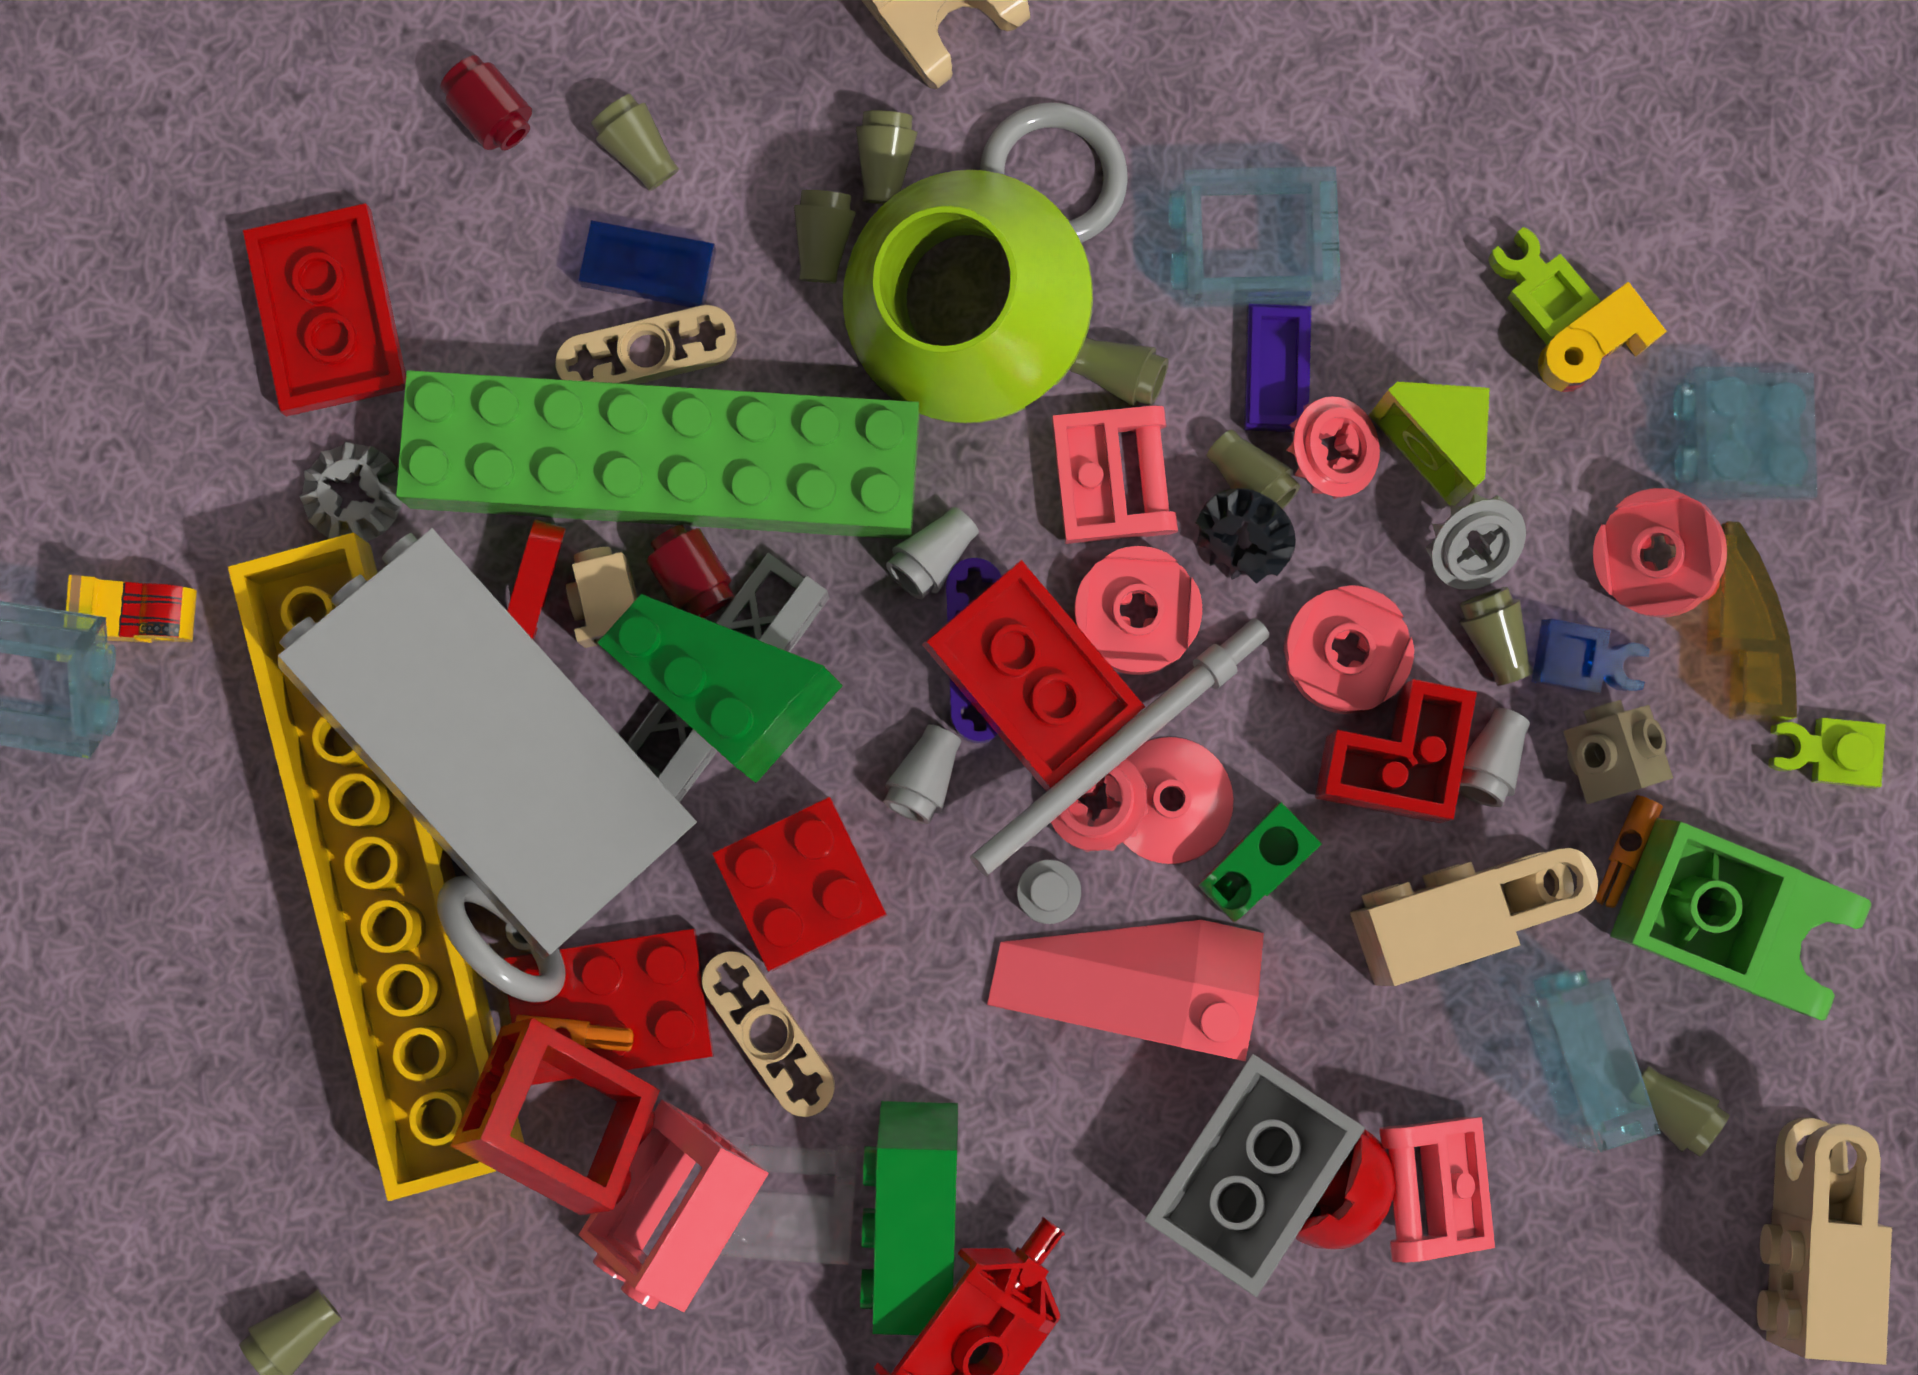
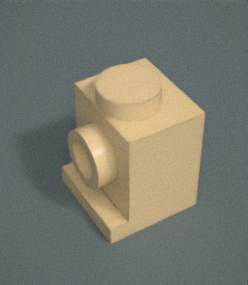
(600, 593)

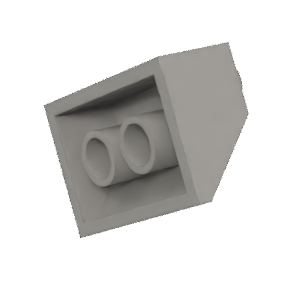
(1255, 1175)

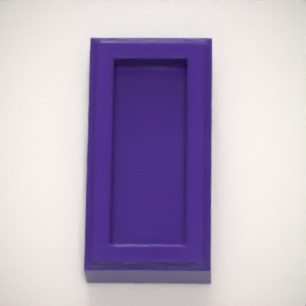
(1276, 366)

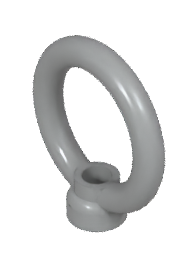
(1091, 130)
(484, 958)

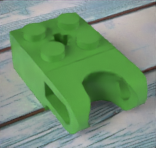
(1753, 919)

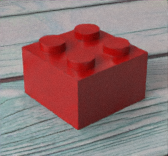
(799, 884)

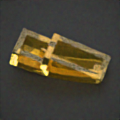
(1751, 629)

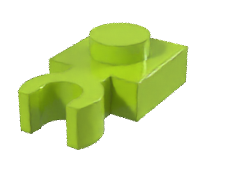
(1547, 294)
(1840, 751)

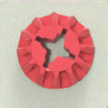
(1354, 439)
(1113, 826)

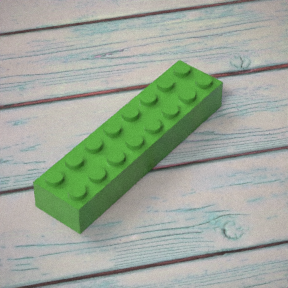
(658, 455)

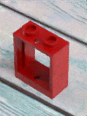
(502, 1091)

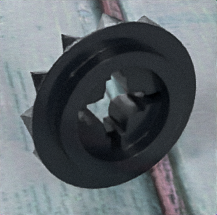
(1268, 530)

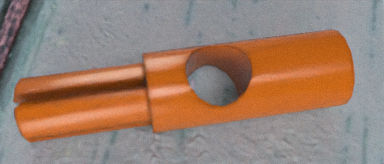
(1639, 822)
(590, 1035)

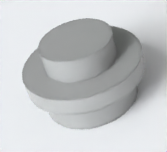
(1049, 892)

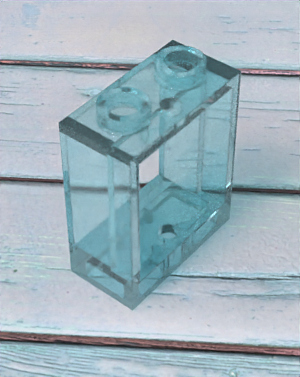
(1321, 237)
(90, 662)
(1588, 1061)

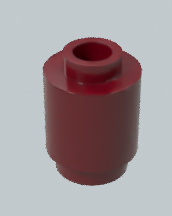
(486, 103)
(690, 571)

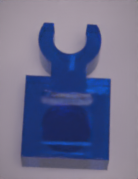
(1579, 658)

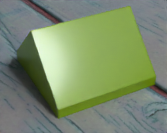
(1439, 432)

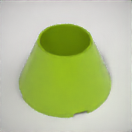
(1029, 341)

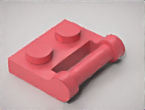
(1093, 475)
(1453, 1189)

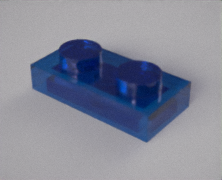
(647, 264)

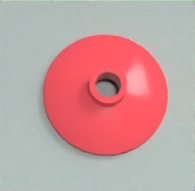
(1206, 807)

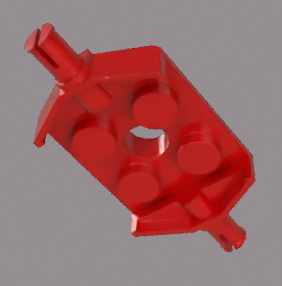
(995, 1301)

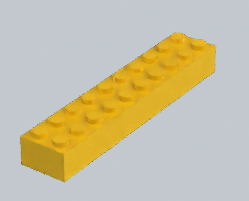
(374, 879)

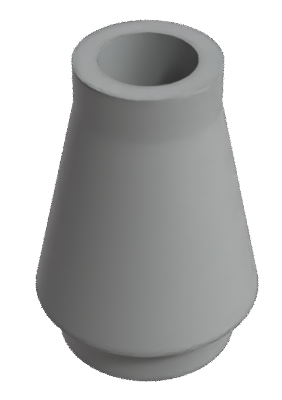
(930, 554)
(1495, 759)
(923, 777)

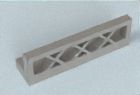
(782, 633)

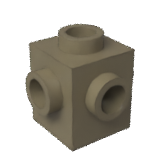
(1617, 751)

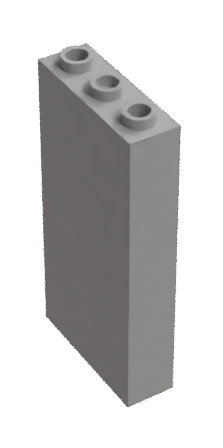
(483, 740)

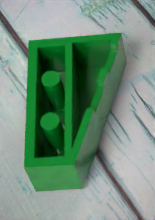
(722, 683)
(911, 1216)

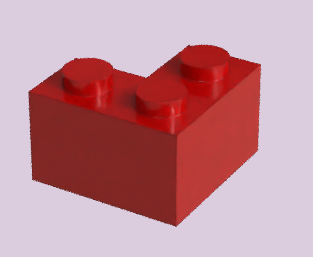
(1416, 769)

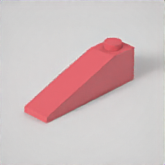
(1156, 983)

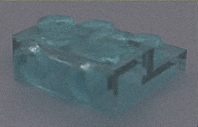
(1746, 434)

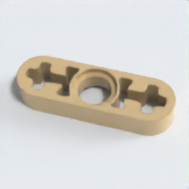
(658, 326)
(753, 985)

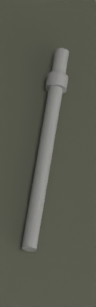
(1210, 669)

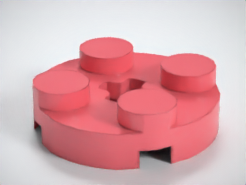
(1631, 530)
(1164, 587)
(1381, 635)

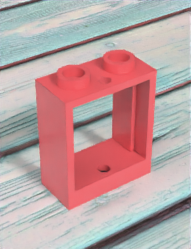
(697, 1227)

